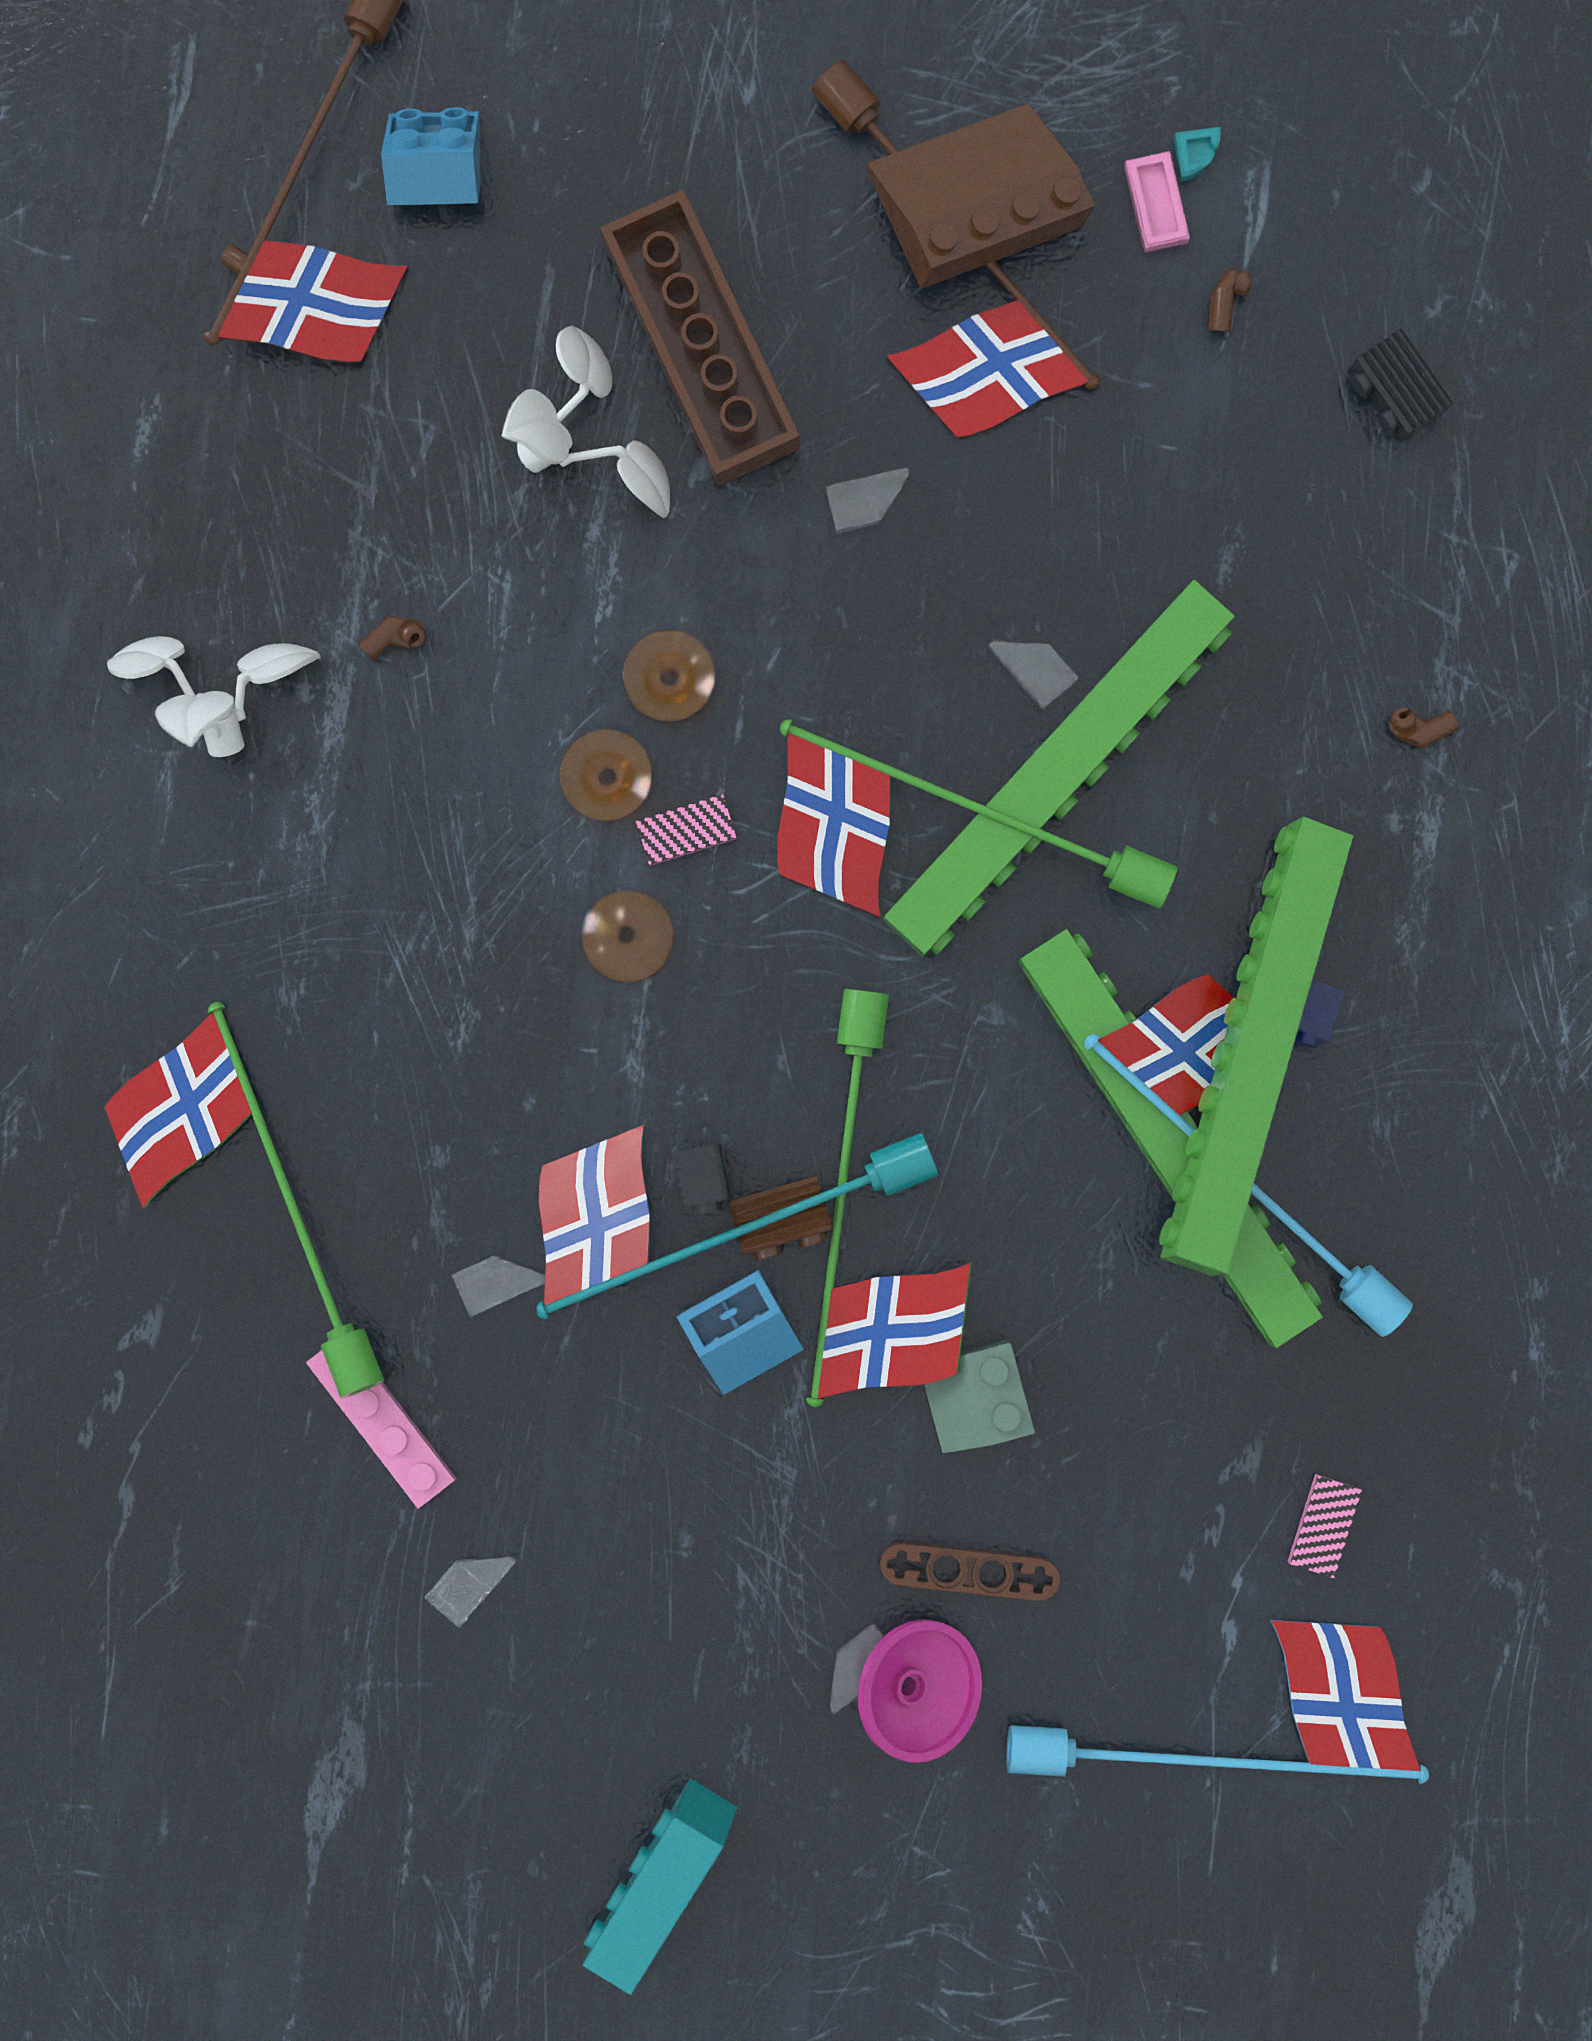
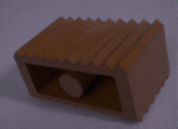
(805, 1226)

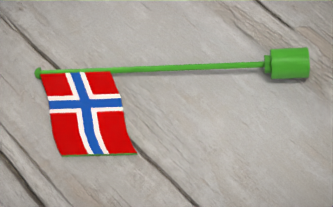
(840, 823)
(186, 1111)
(892, 1325)

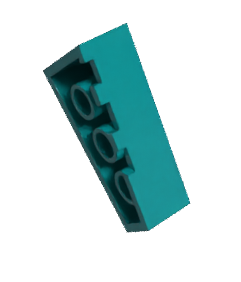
(660, 1886)

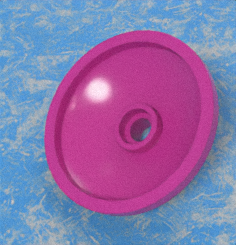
(939, 1692)

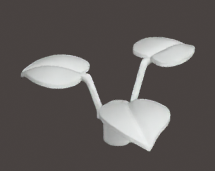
(546, 441)
(212, 712)

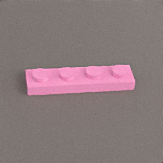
(391, 1436)

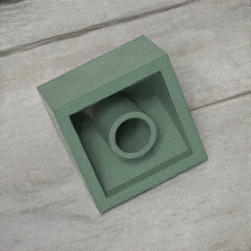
(980, 1402)

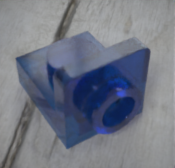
(1319, 1015)

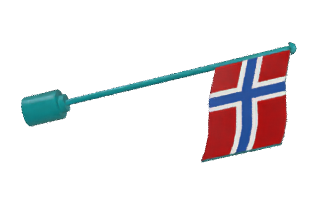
(600, 1213)

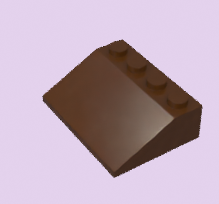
(980, 194)

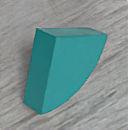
(1195, 151)

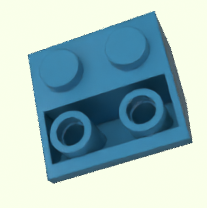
(432, 157)
(740, 1332)

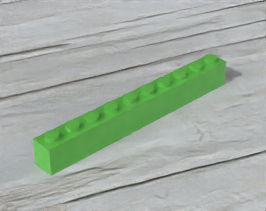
(1060, 767)
(1085, 1006)
(1255, 1047)

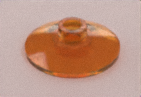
(662, 653)
(603, 751)
(647, 950)

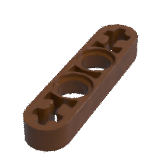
(968, 1577)

